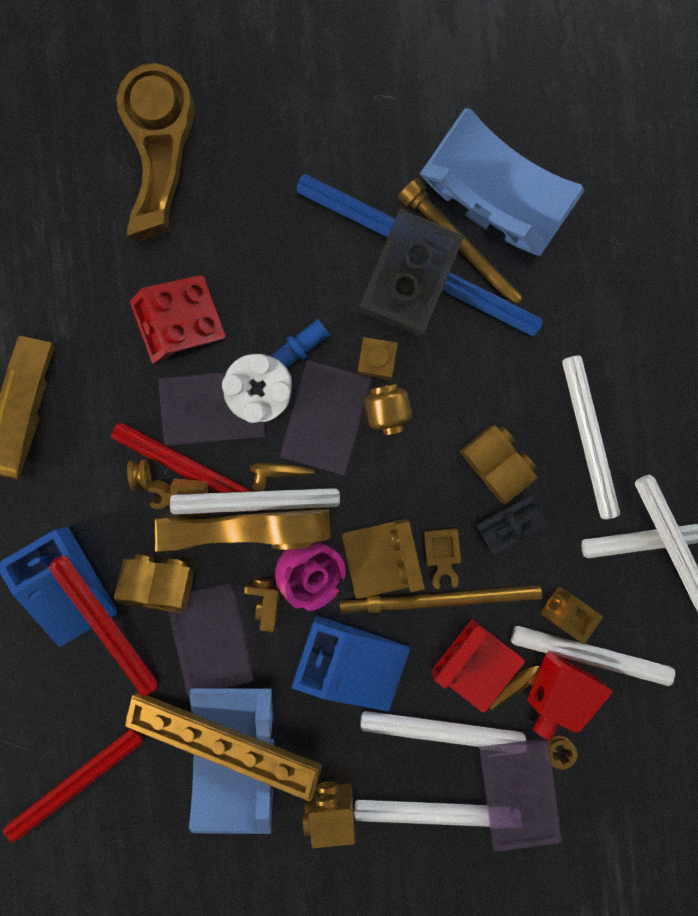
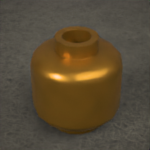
(388, 408)

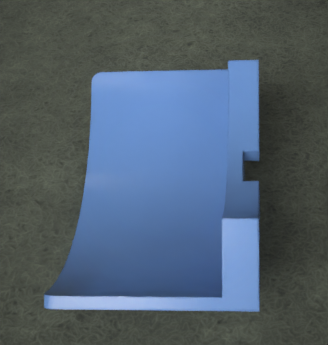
(500, 185)
(220, 796)

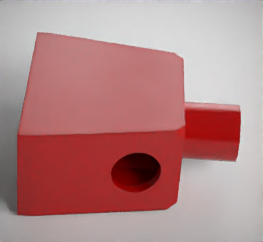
(565, 696)

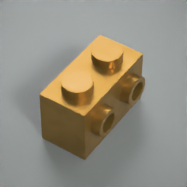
(330, 816)

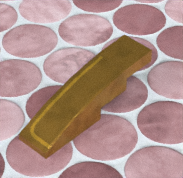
(20, 401)

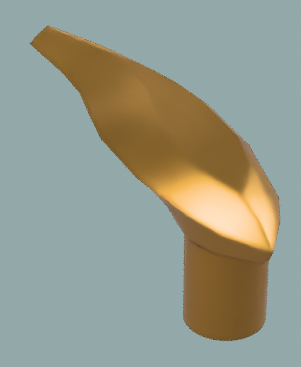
(265, 470)
(516, 685)

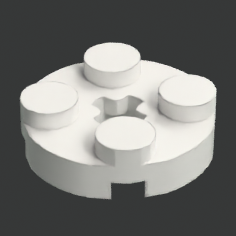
(253, 407)

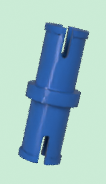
(301, 344)

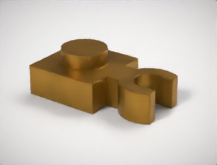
(178, 487)
(442, 550)

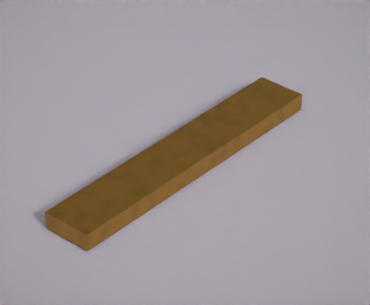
(224, 746)

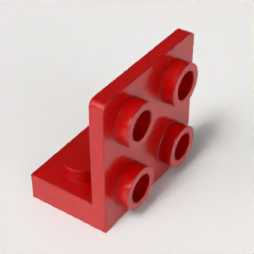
(176, 317)
(477, 666)

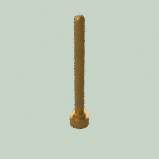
(416, 196)

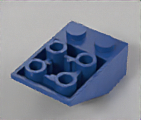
(41, 594)
(349, 665)

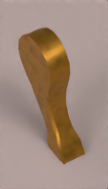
(159, 118)
(280, 528)

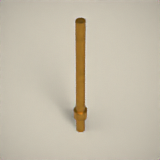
(374, 604)

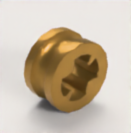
(139, 474)
(570, 757)

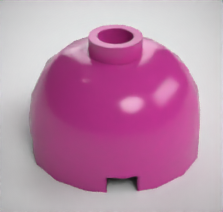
(309, 575)

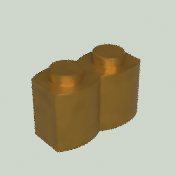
(499, 463)
(154, 584)

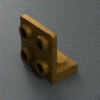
(382, 559)

